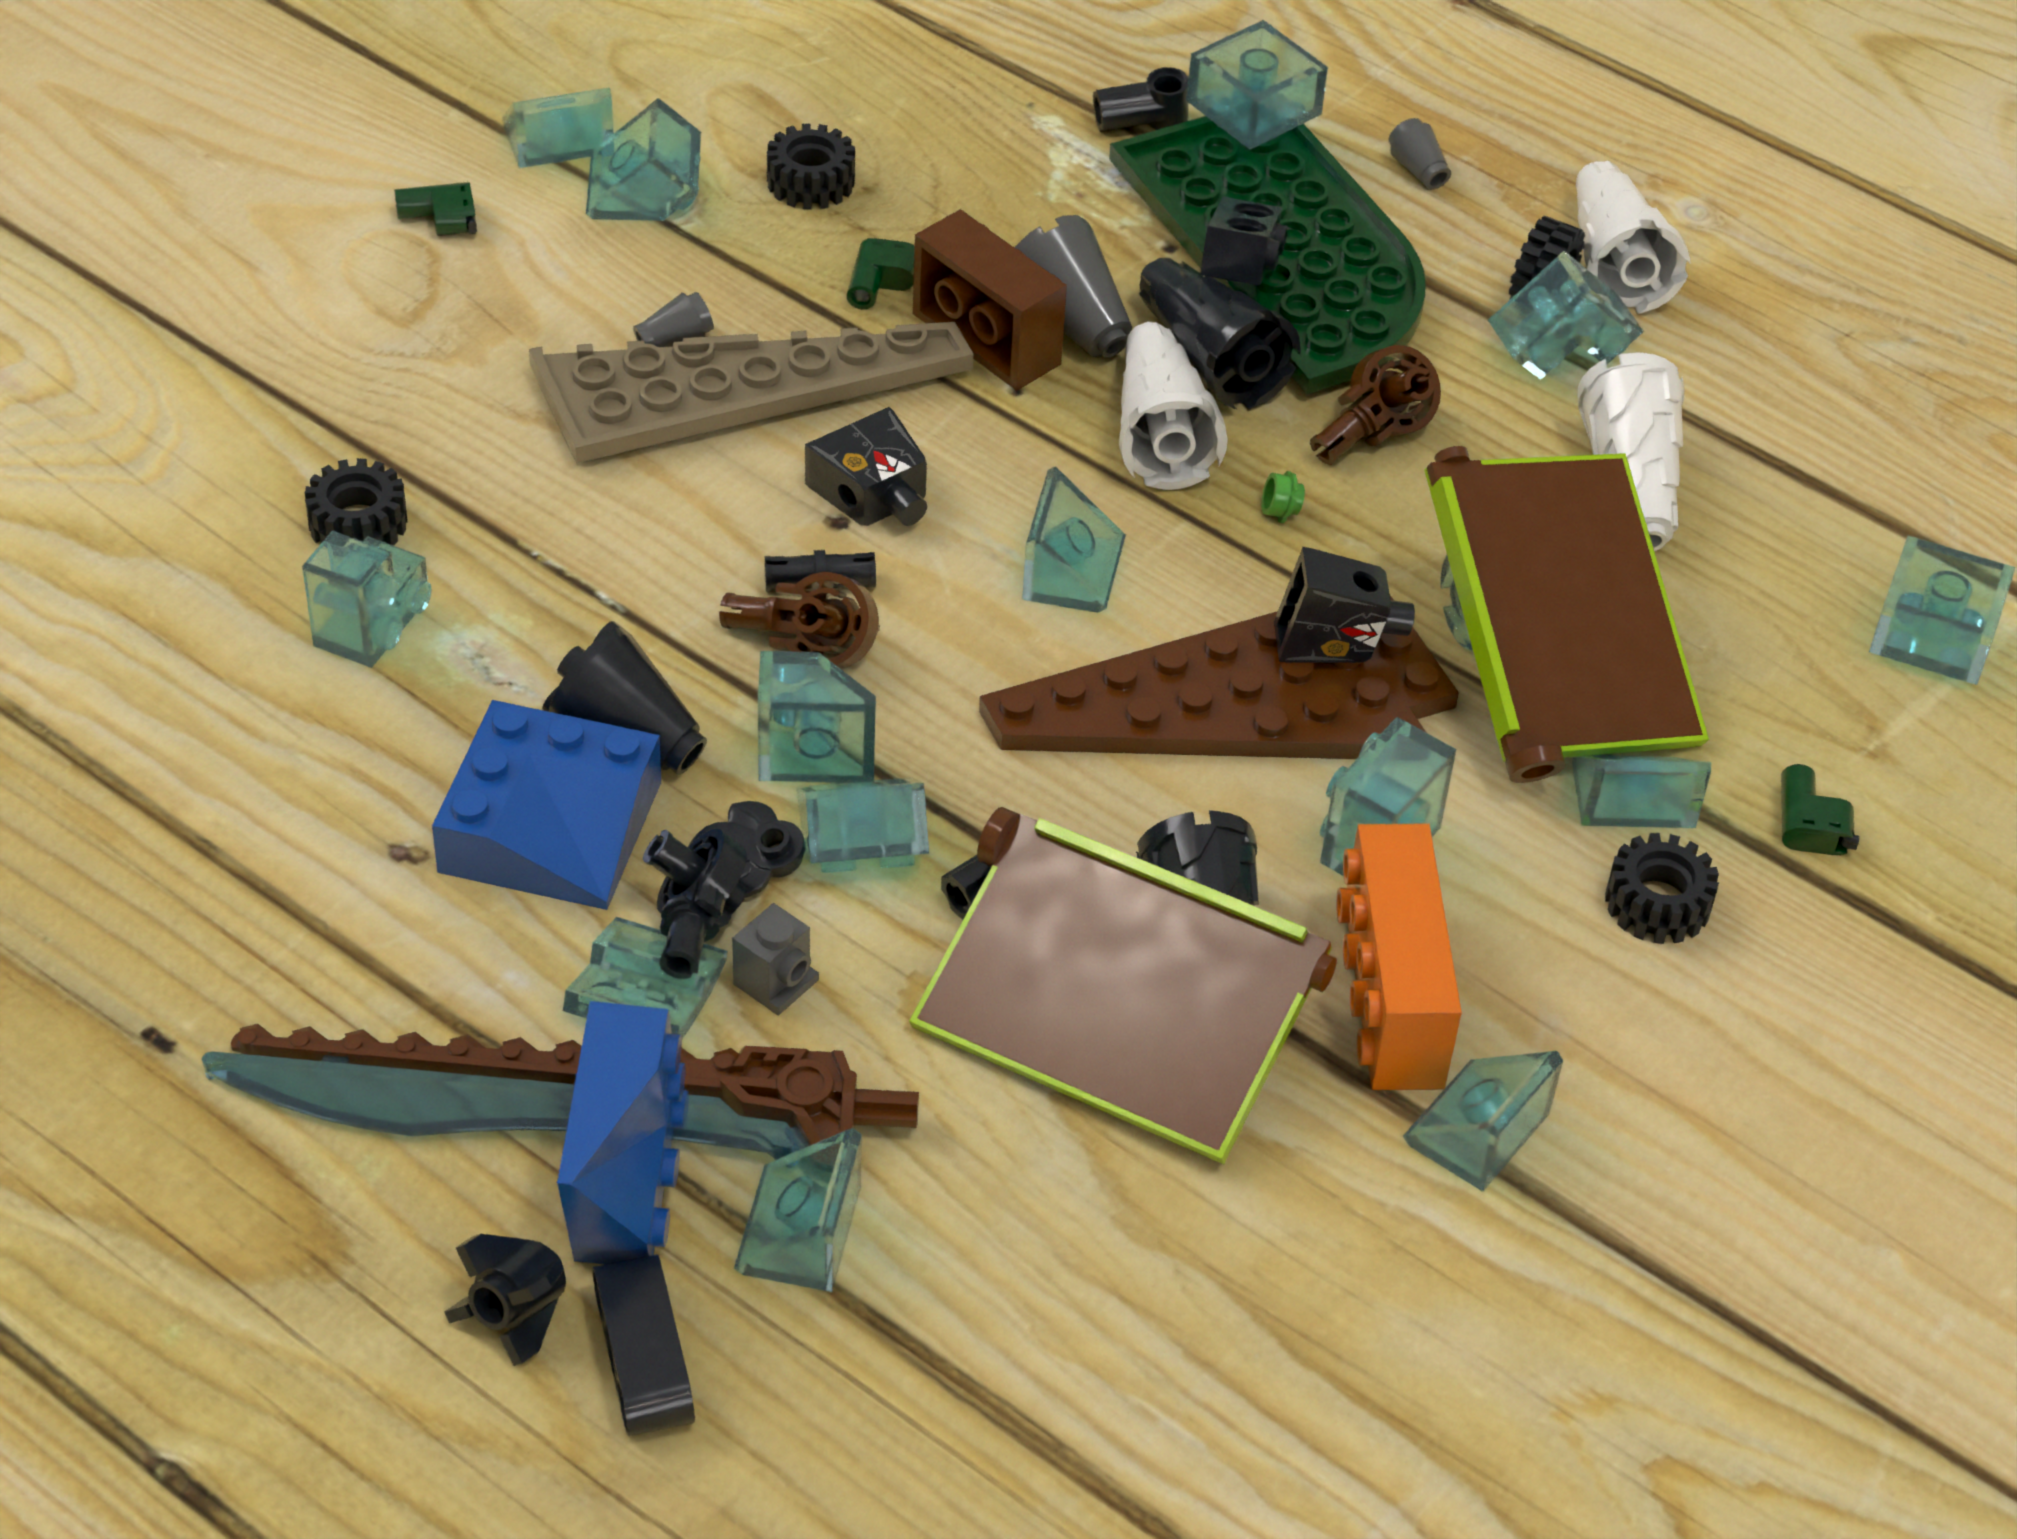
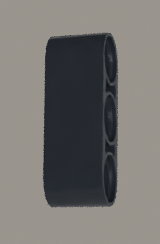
(643, 1345)

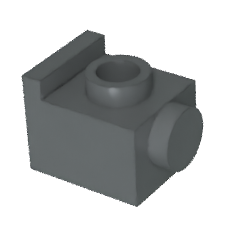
(773, 959)

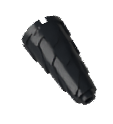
(1225, 333)
(1210, 854)

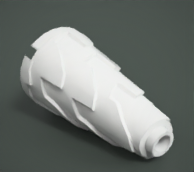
(1627, 239)
(1640, 414)
(1167, 417)

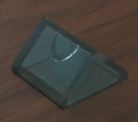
(559, 126)
(1070, 549)
(1640, 790)
(1487, 1114)
(804, 1214)

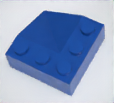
(548, 804)
(622, 1134)

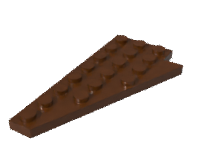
(1222, 698)

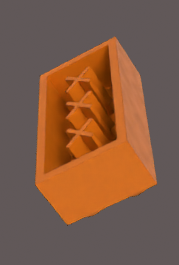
(1399, 957)

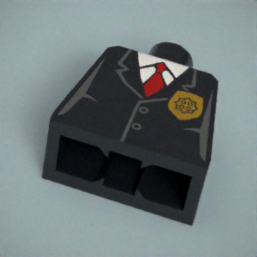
(869, 470)
(1336, 610)

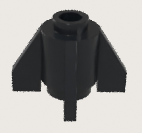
(512, 1289)

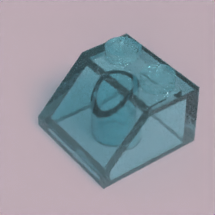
(645, 167)
(813, 721)
(864, 822)

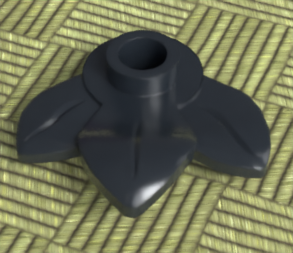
(757, 830)

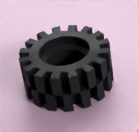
(811, 166)
(1543, 246)
(356, 486)
(1654, 911)

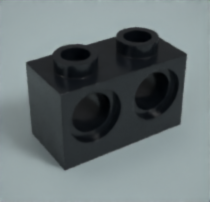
(1243, 241)

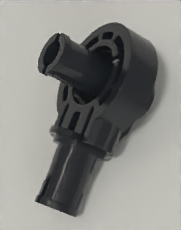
(696, 894)

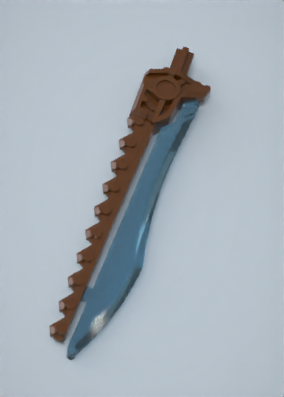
(742, 1100)

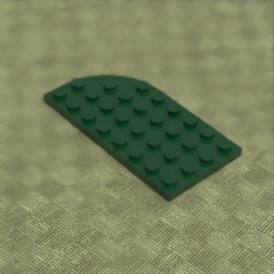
(1345, 266)

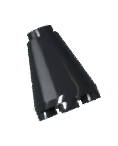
(623, 688)

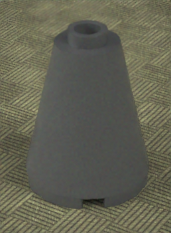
(1093, 304)

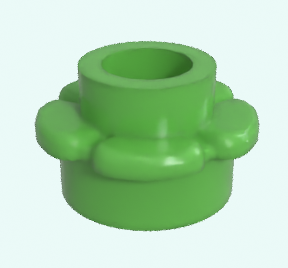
(1282, 496)

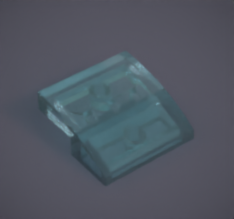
(628, 972)

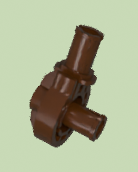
(1382, 399)
(812, 618)

